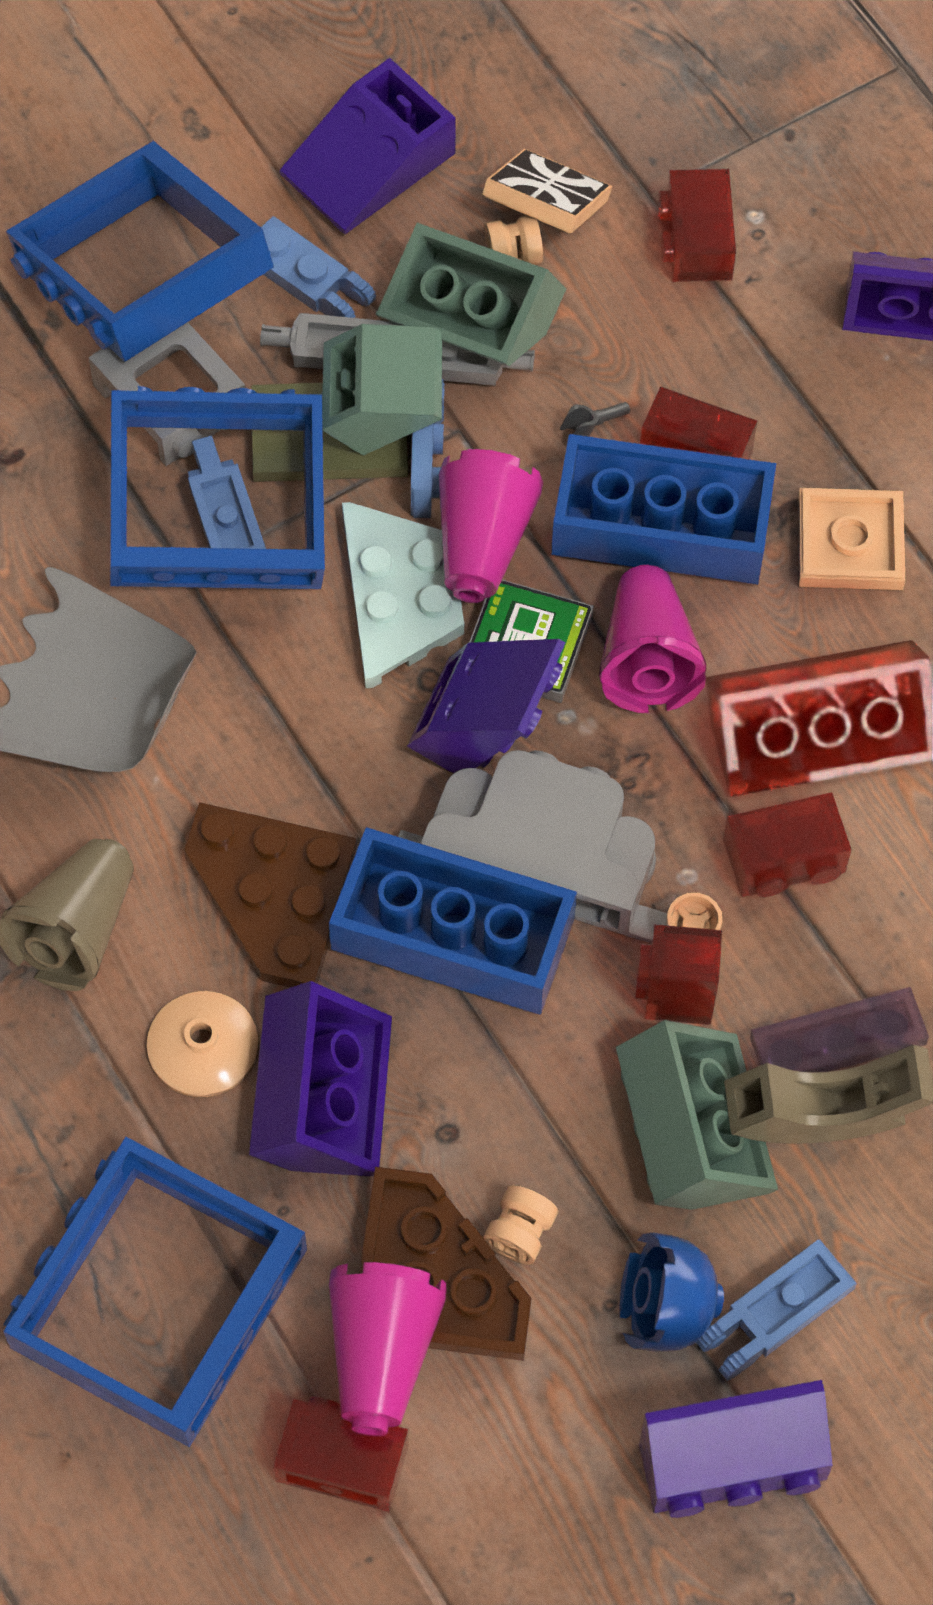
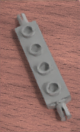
(312, 330)

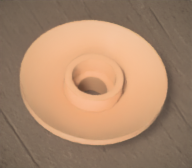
(209, 1066)

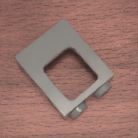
(112, 373)

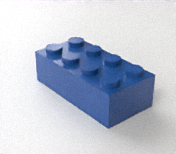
(452, 920)

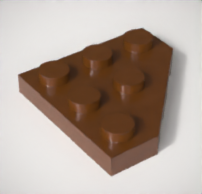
(271, 887)
(422, 1229)

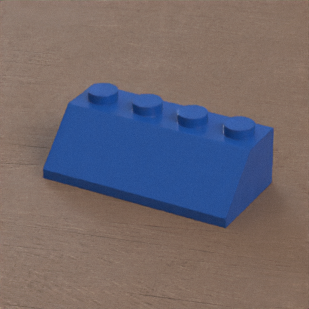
(663, 508)

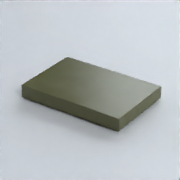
(280, 453)

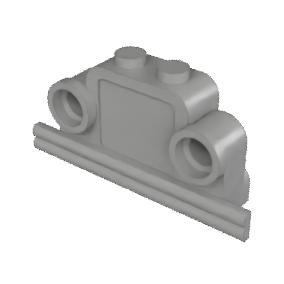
(555, 828)

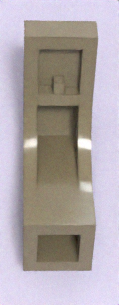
(829, 1106)

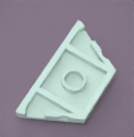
(397, 590)

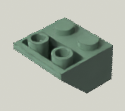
(381, 384)

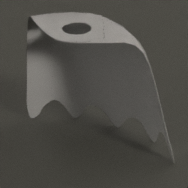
(82, 661)

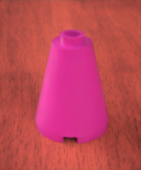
(483, 518)
(650, 645)
(381, 1339)

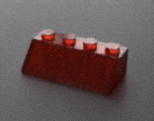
(822, 717)

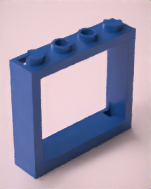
(109, 197)
(218, 566)
(85, 1225)

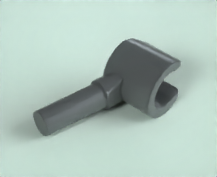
(585, 419)

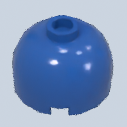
(668, 1294)

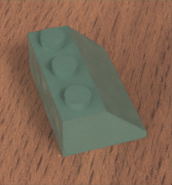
(471, 295)
(682, 1117)

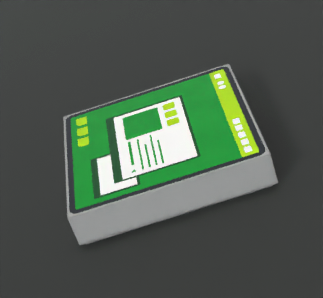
(532, 614)

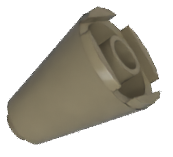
(69, 916)

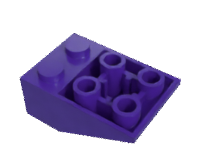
(371, 146)
(486, 701)

